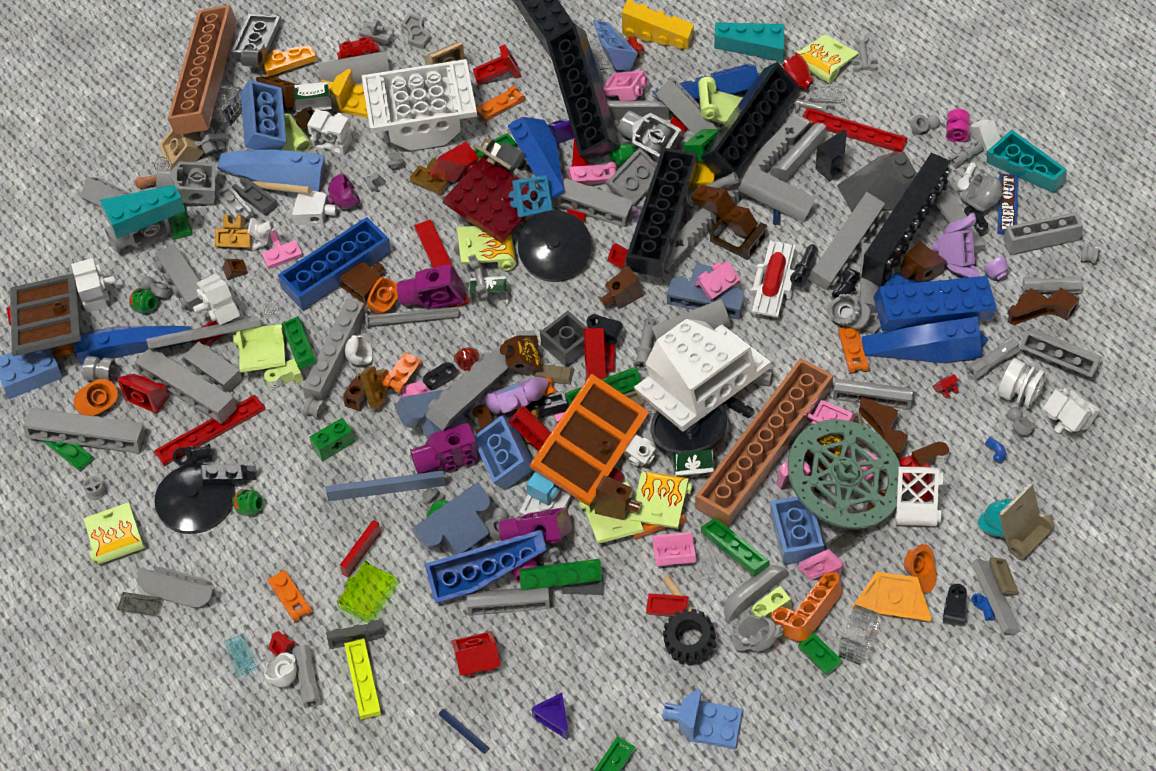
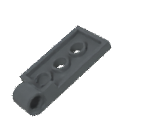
(253, 50)

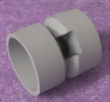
(99, 369)

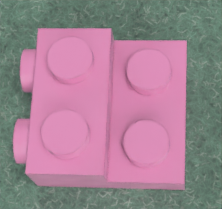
(626, 85)

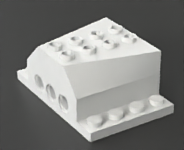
(420, 103)
(697, 371)

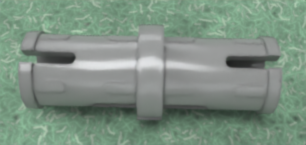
(966, 154)

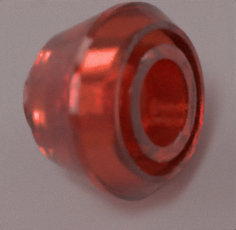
(466, 358)

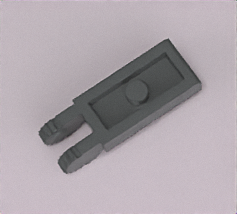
(255, 196)
(368, 632)

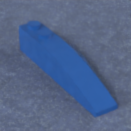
(727, 81)
(540, 149)
(121, 341)
(930, 342)
(478, 567)

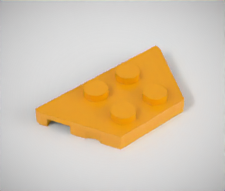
(895, 596)

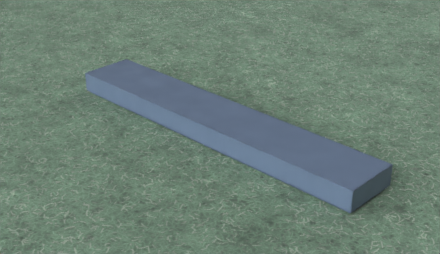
(385, 485)

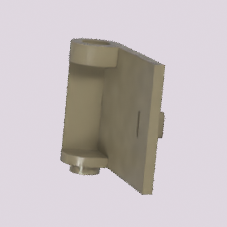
(490, 149)
(1024, 524)

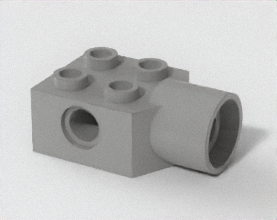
(650, 133)
(193, 181)
(141, 237)

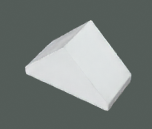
(985, 132)

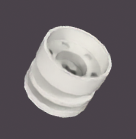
(1021, 383)

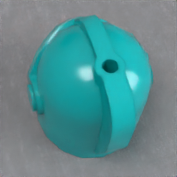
(990, 520)

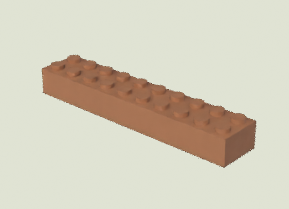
(202, 70)
(763, 442)

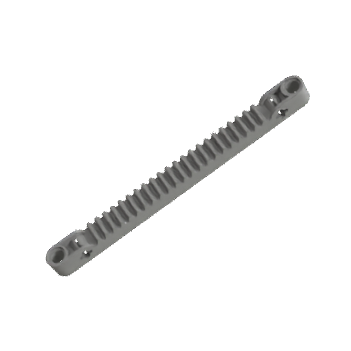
(762, 160)

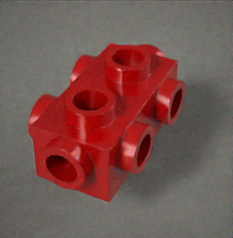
(357, 48)

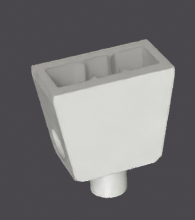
(312, 208)

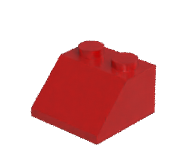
(455, 163)
(143, 392)
(476, 653)

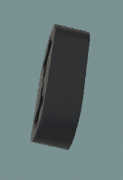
(980, 220)
(439, 375)

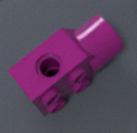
(432, 288)
(446, 450)
(552, 522)

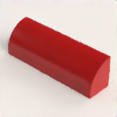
(530, 427)

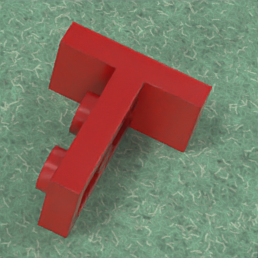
(497, 67)
(918, 486)

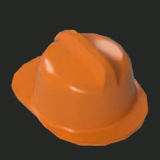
(95, 397)
(921, 564)

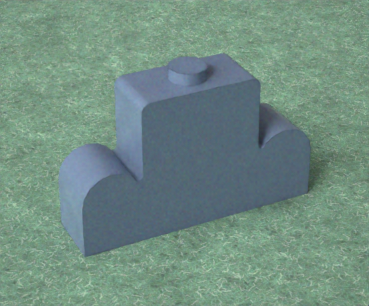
(687, 295)
(414, 408)
(456, 522)

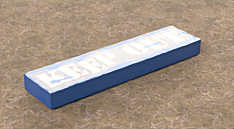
(1008, 202)

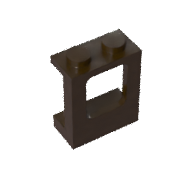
(748, 246)

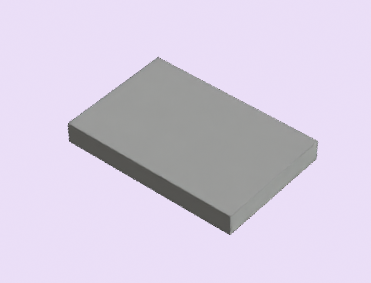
(633, 177)

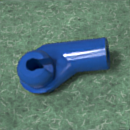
(998, 448)
(983, 604)

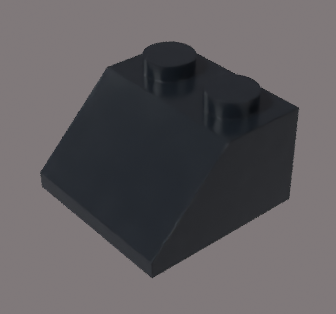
(831, 156)

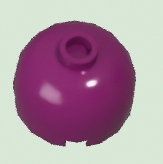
(342, 192)

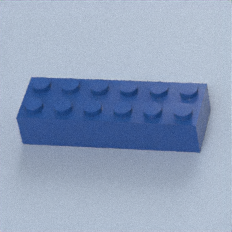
(320, 270)
(934, 302)

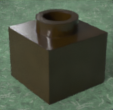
(303, 117)

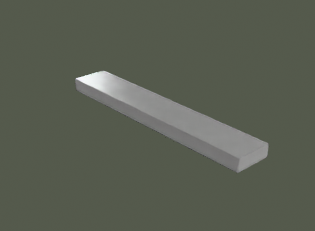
(203, 332)

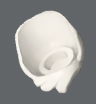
(358, 351)
(282, 670)

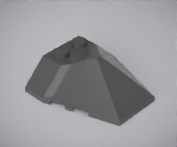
(883, 178)

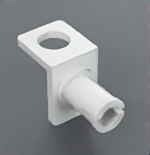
(260, 232)

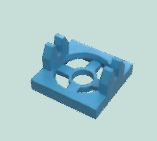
(542, 191)

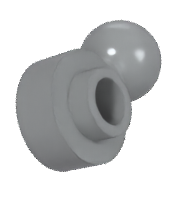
(932, 122)
(160, 289)
(1021, 425)
(493, 525)

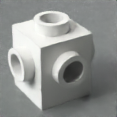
(633, 451)

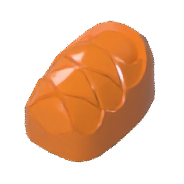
(382, 296)

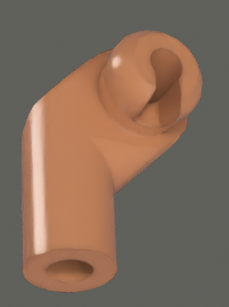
(145, 182)

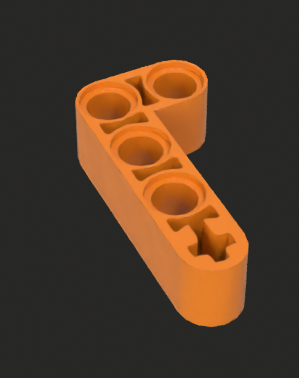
(801, 623)

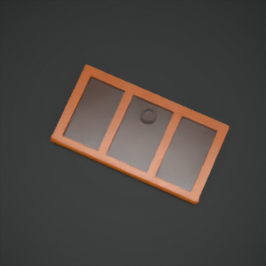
(589, 439)

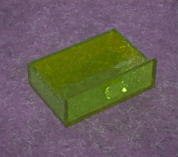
(366, 592)

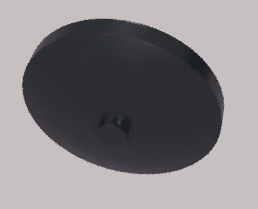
(554, 246)
(701, 436)
(188, 504)

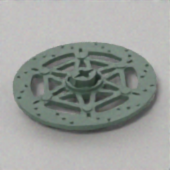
(844, 473)

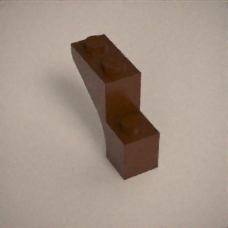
(721, 204)
(1035, 305)
(882, 420)

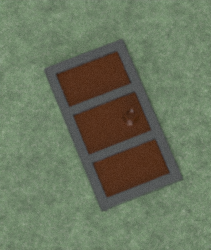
(44, 314)

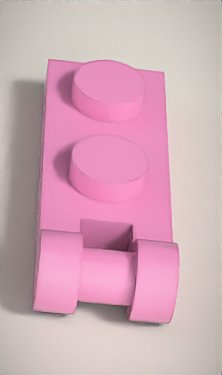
(592, 174)

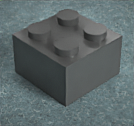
(564, 338)

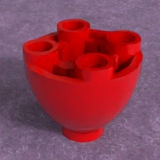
(798, 70)

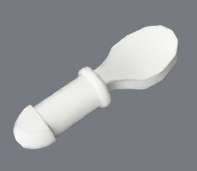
(963, 183)

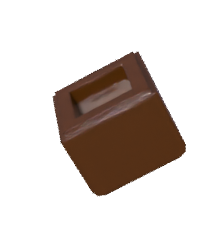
(234, 268)

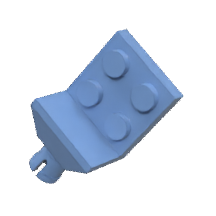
(705, 721)

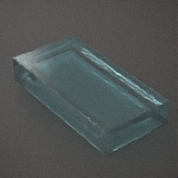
(240, 655)

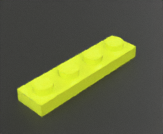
(362, 679)

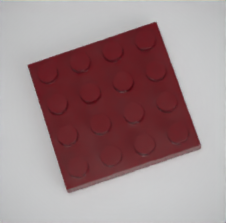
(485, 201)

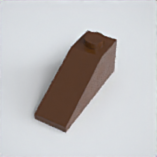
(288, 89)

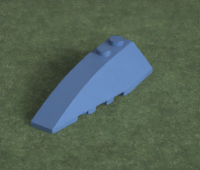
(276, 166)

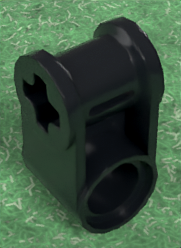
(611, 327)
(955, 607)

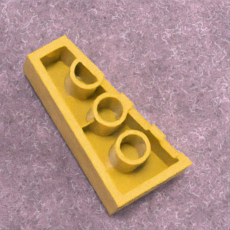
(655, 26)

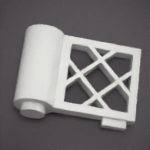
(915, 512)

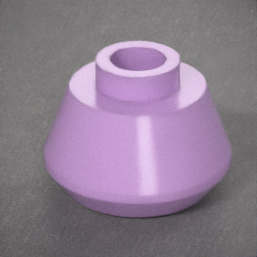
(996, 268)

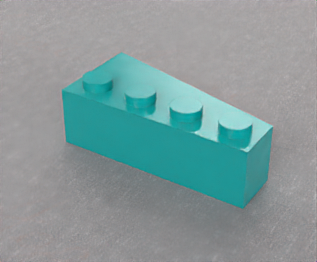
(751, 38)
(1024, 159)
(141, 209)

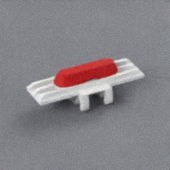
(776, 280)

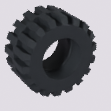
(685, 621)

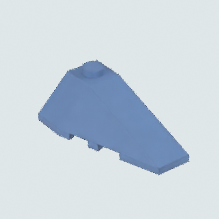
(616, 48)

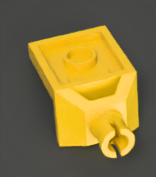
(347, 96)

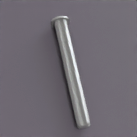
(411, 316)

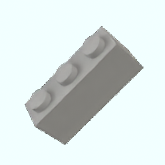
(212, 367)

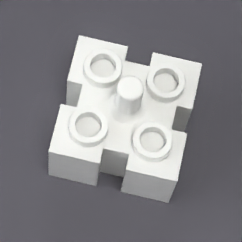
(330, 132)
(91, 285)
(216, 300)
(1071, 410)

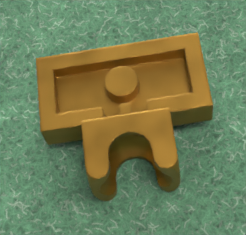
(422, 178)
(233, 233)
(372, 384)

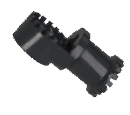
(848, 283)
(193, 454)

